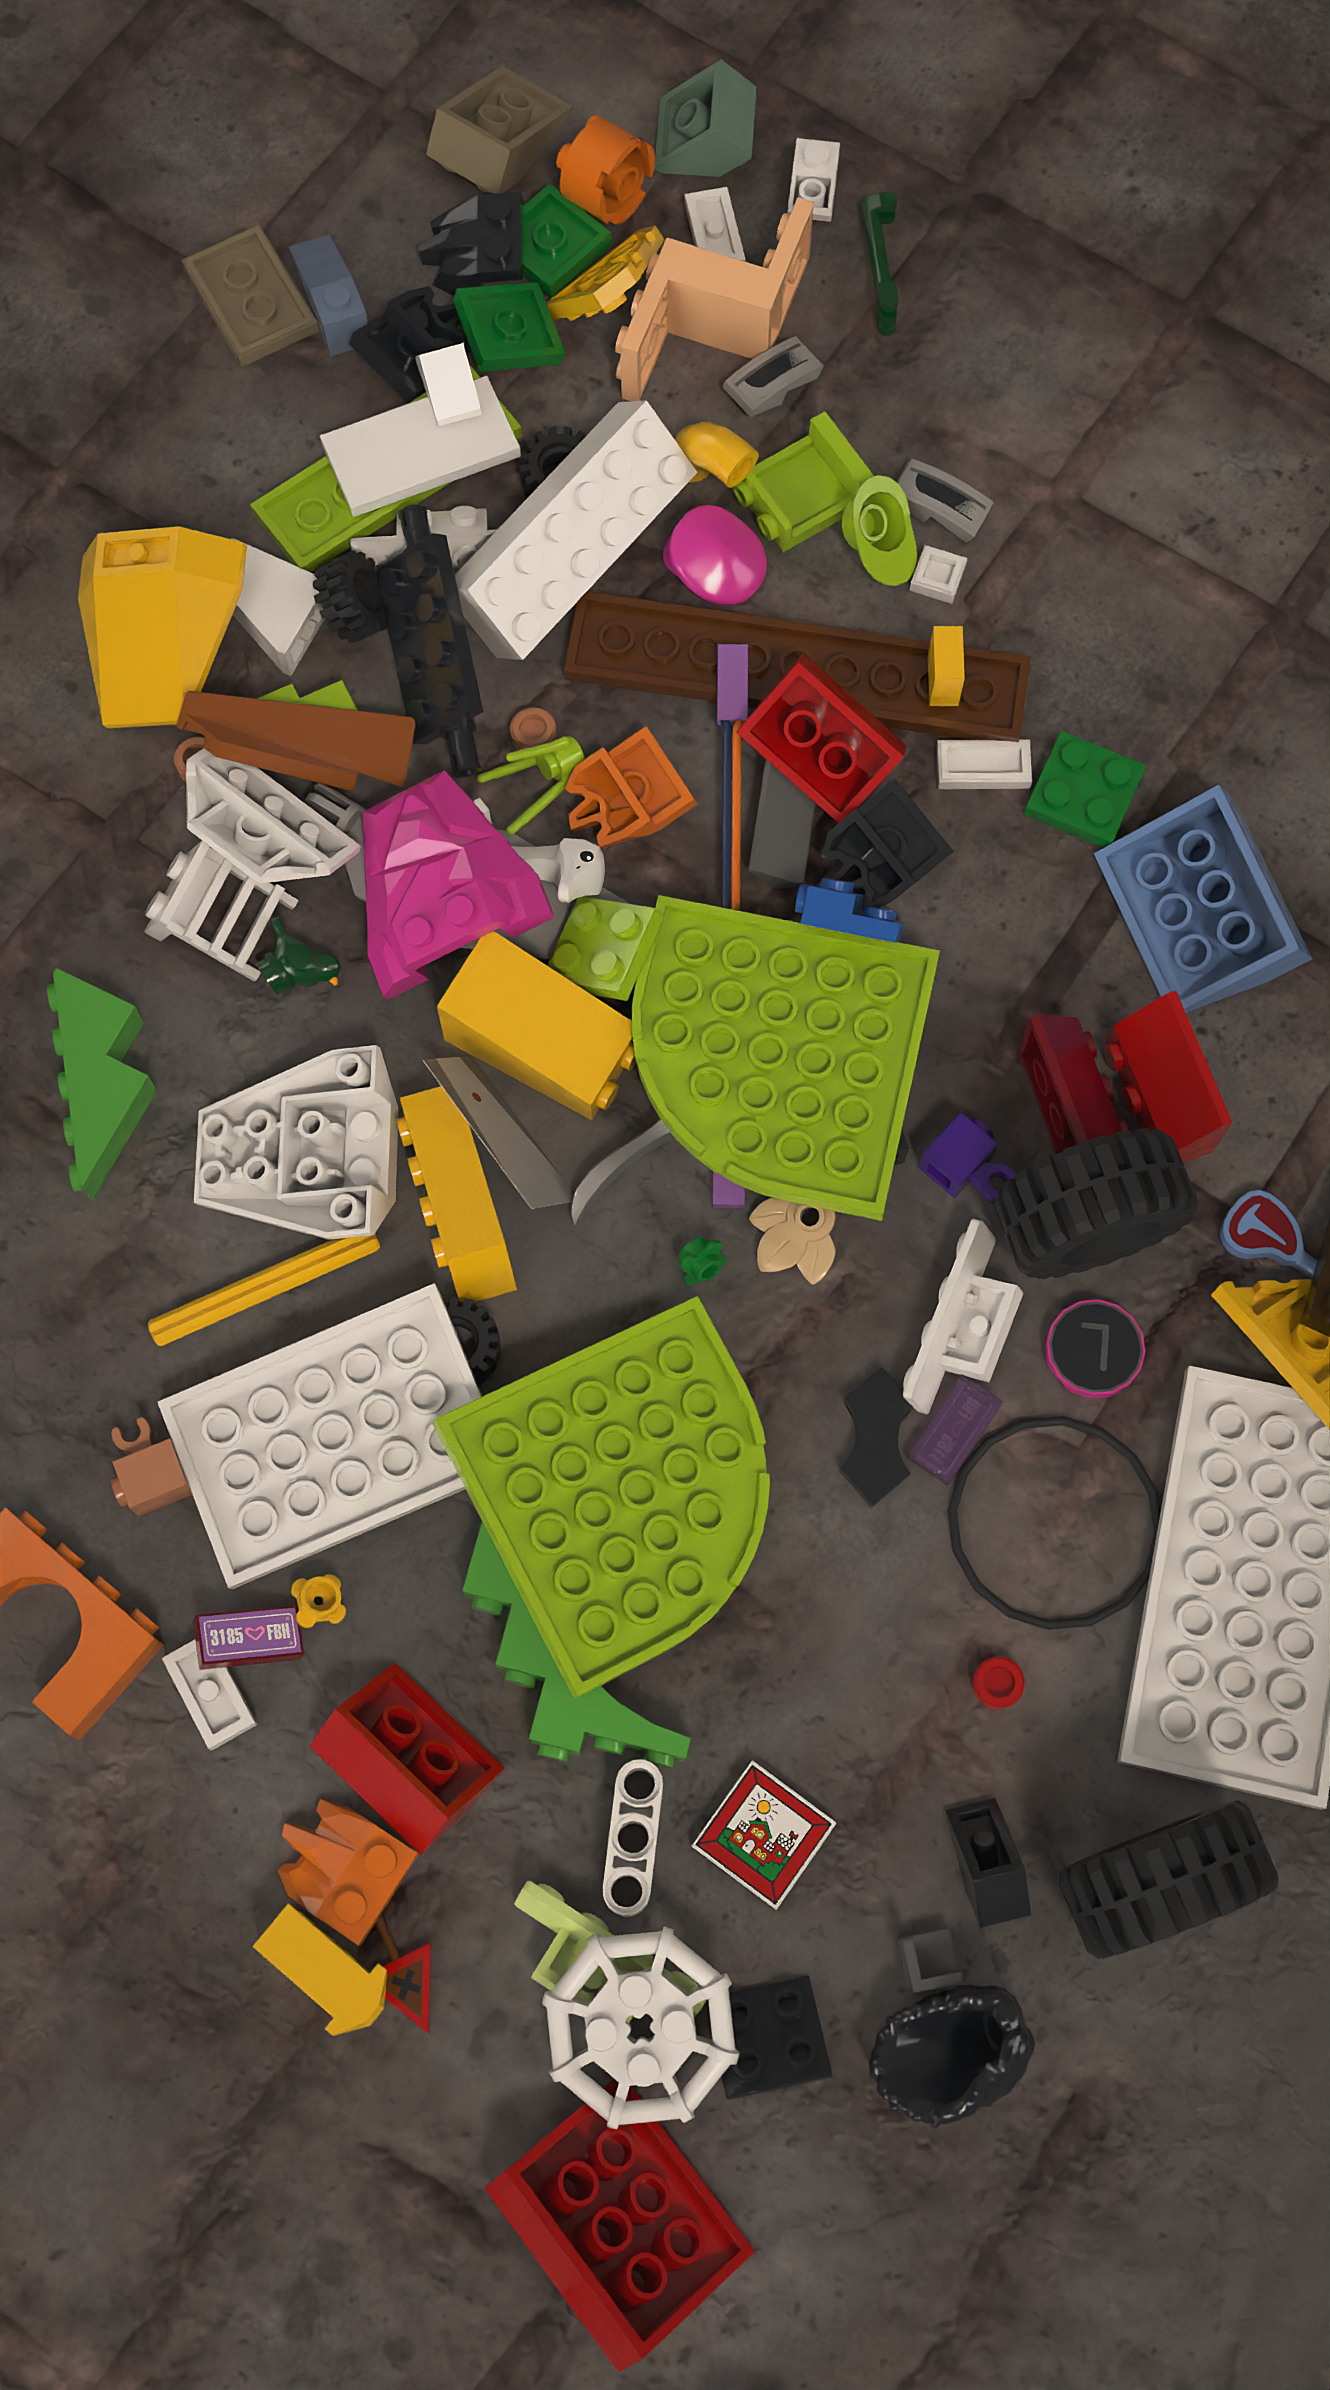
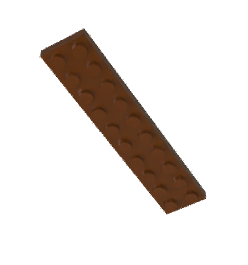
(676, 654)

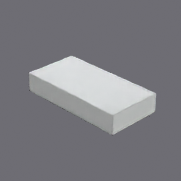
(983, 764)

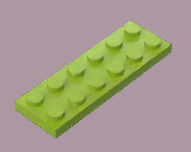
(313, 519)

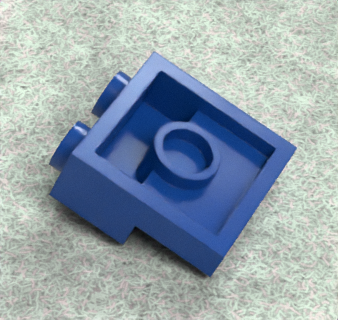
(838, 909)

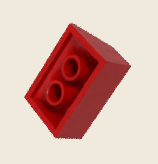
(822, 739)
(1168, 1077)
(406, 1757)

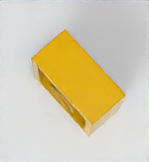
(946, 666)

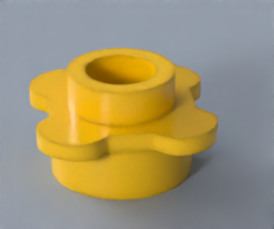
(325, 1587)

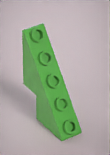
(101, 1090)

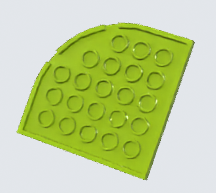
(782, 1050)
(620, 1490)

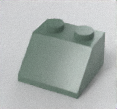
(706, 124)

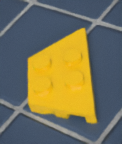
(1271, 1320)

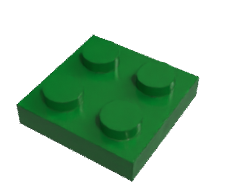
(559, 240)
(508, 326)
(1085, 790)

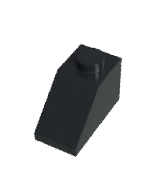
(989, 1863)

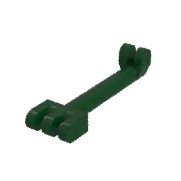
(876, 211)

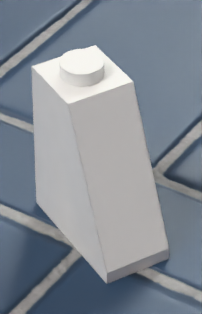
(278, 607)

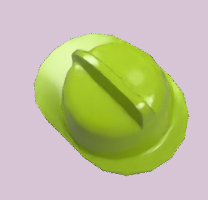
(881, 530)

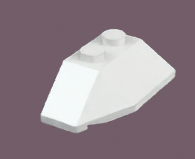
(260, 822)

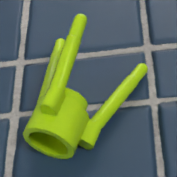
(554, 761)

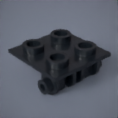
(776, 2038)

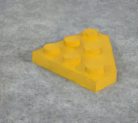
(607, 280)

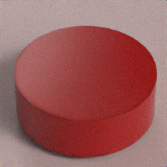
(998, 1683)

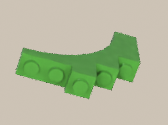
(560, 1719)

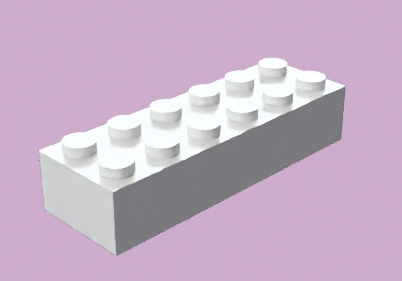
(571, 529)

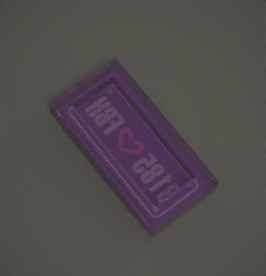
(954, 1430)

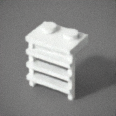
(191, 893)

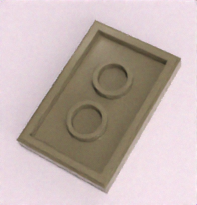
(250, 295)

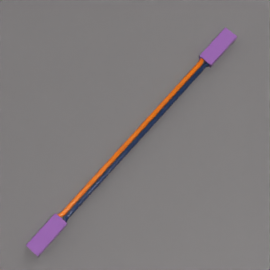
(731, 710)

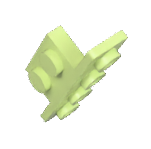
(572, 1932)

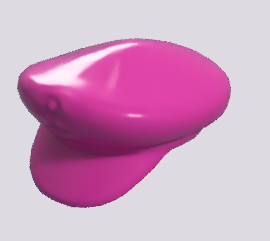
(716, 556)

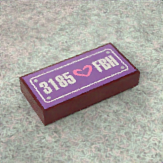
(247, 1637)

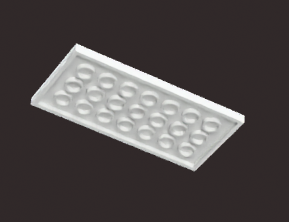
(1238, 1598)

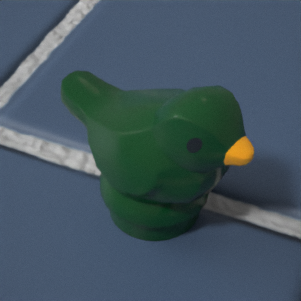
(296, 963)

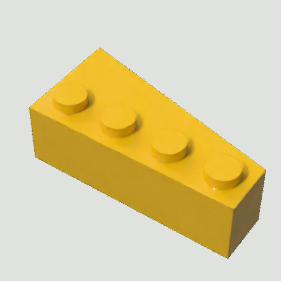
(456, 1195)

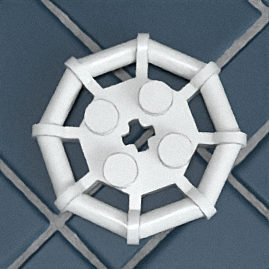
(640, 2059)

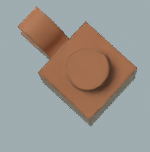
(149, 1473)

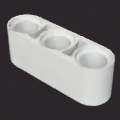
(630, 1811)

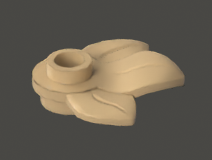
(791, 1242)

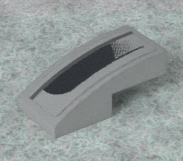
(770, 375)
(943, 498)

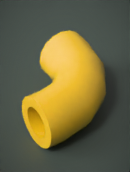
(716, 451)

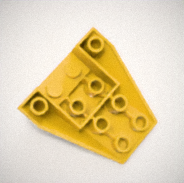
(155, 617)

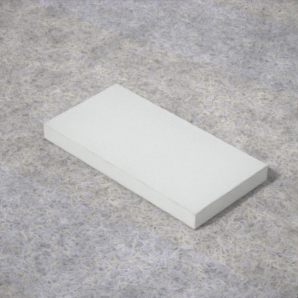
(409, 453)

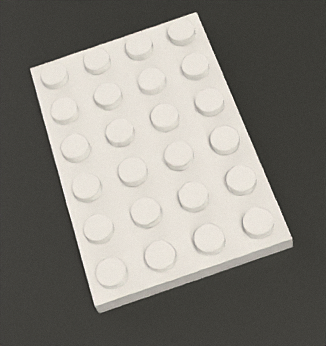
(323, 1435)

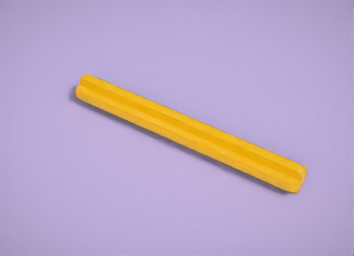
(259, 1287)

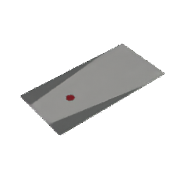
(500, 1131)

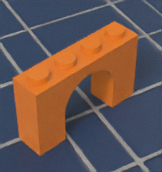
(111, 1641)

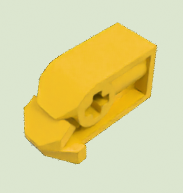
(324, 1971)

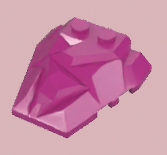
(439, 881)

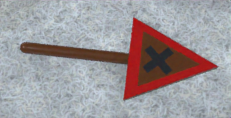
(408, 1978)

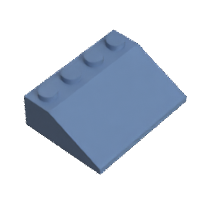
(1202, 902)

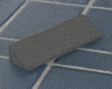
(781, 831)

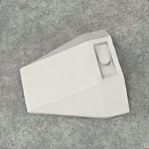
(305, 1147)

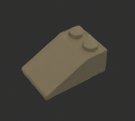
(496, 129)

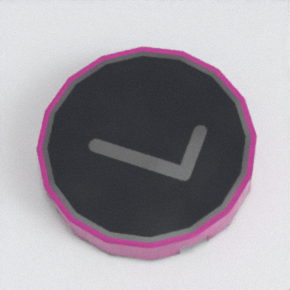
(1094, 1348)

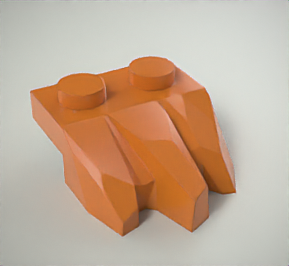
(628, 791)
(344, 1869)

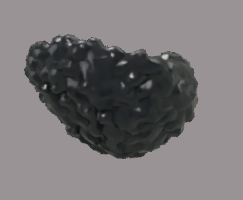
(951, 2053)

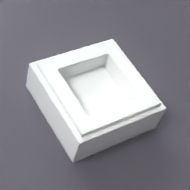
(938, 574)

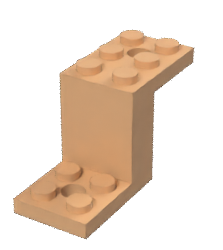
(713, 300)

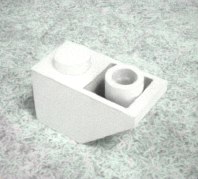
(815, 176)

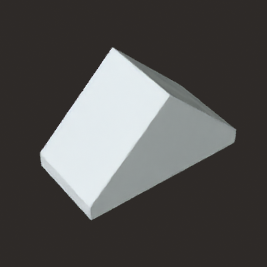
(449, 384)

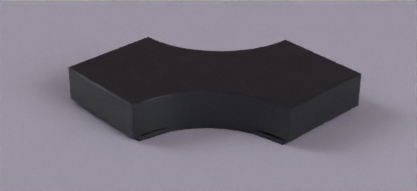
(877, 1413)

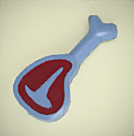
(1264, 1228)

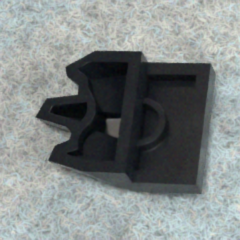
(476, 242)
(406, 330)
(885, 846)

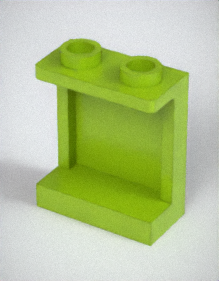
(803, 485)

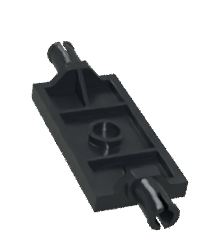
(431, 642)

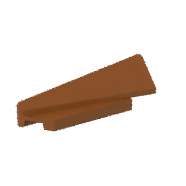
(301, 738)

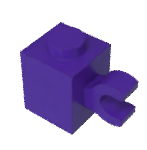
(962, 1157)

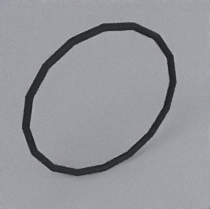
(968, 1570)

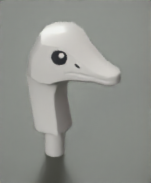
(572, 866)

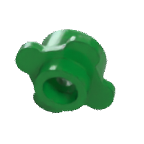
(701, 1260)

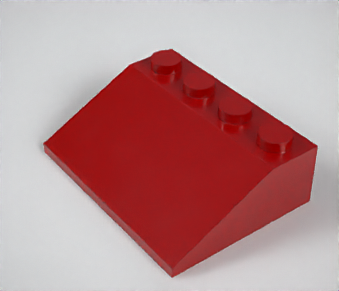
(620, 2228)

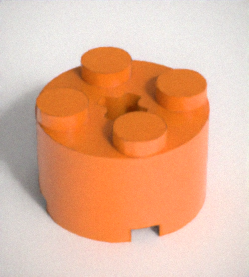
(605, 170)

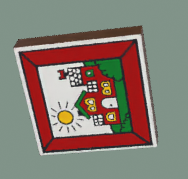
(763, 1835)

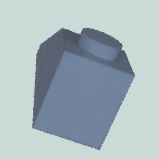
(329, 292)

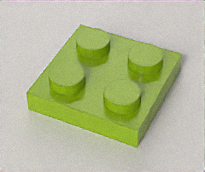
(605, 945)

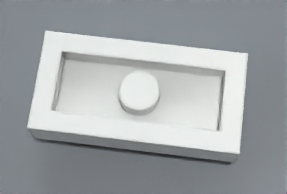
(714, 222)
(210, 1697)

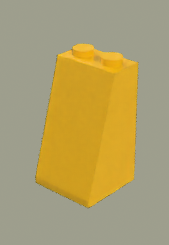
(537, 1026)

